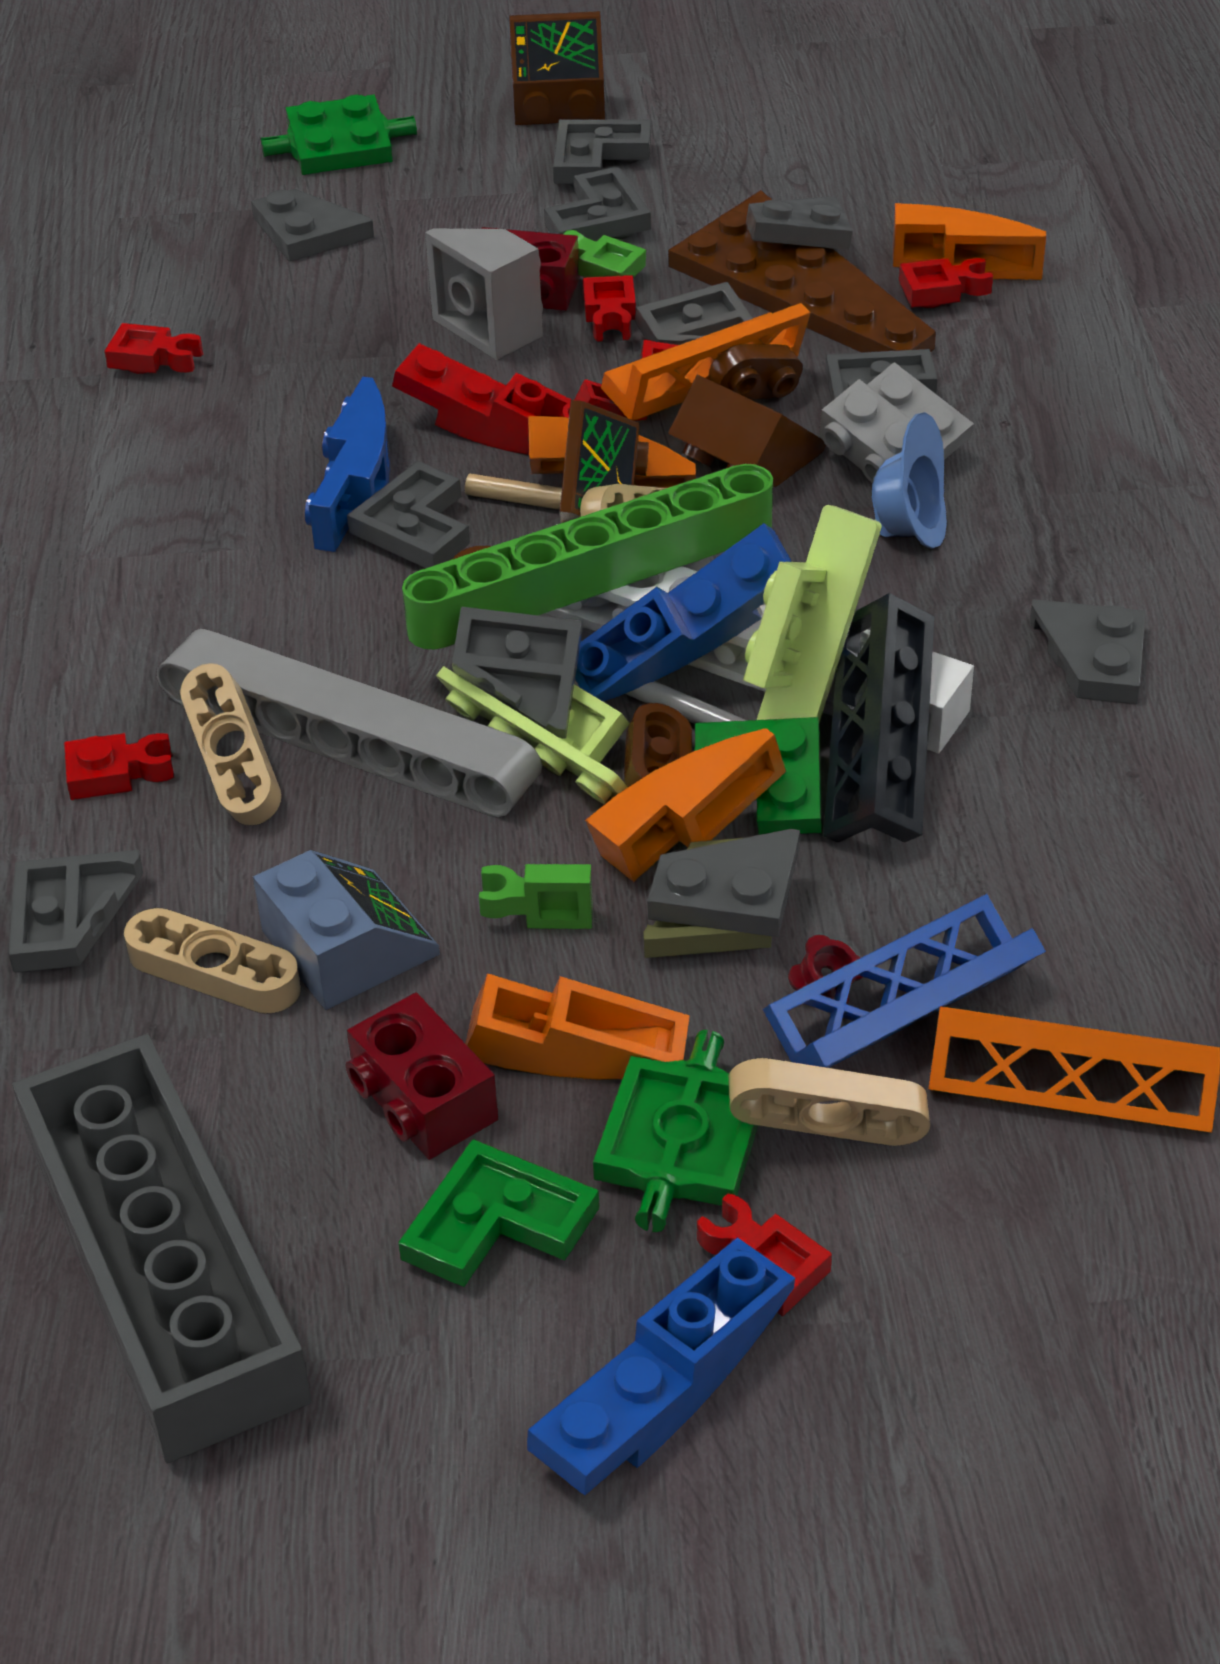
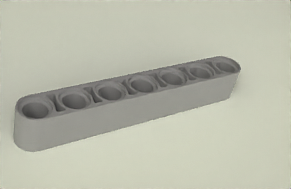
(364, 725)

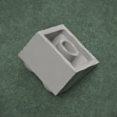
(485, 287)

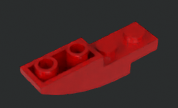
(474, 402)

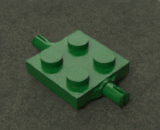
(338, 134)
(675, 1133)

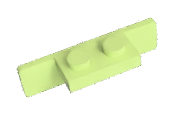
(810, 616)
(590, 733)

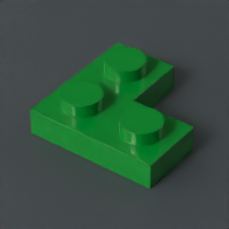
(796, 795)
(493, 1196)

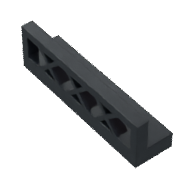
(893, 718)

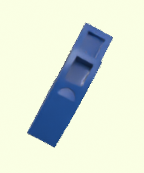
(355, 468)
(681, 626)
(667, 1373)

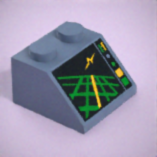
(339, 925)

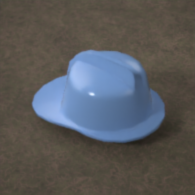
(911, 486)

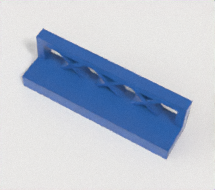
(920, 998)

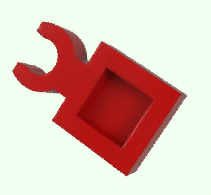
(938, 282)
(609, 304)
(148, 347)
(108, 763)
(774, 1240)

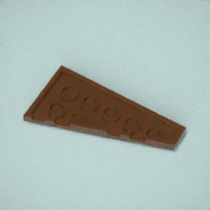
(780, 275)

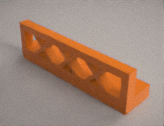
(667, 376)
(1078, 1041)

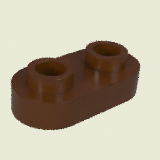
(757, 370)
(654, 740)

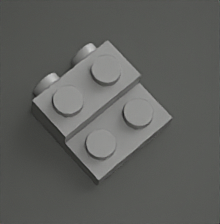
(871, 419)

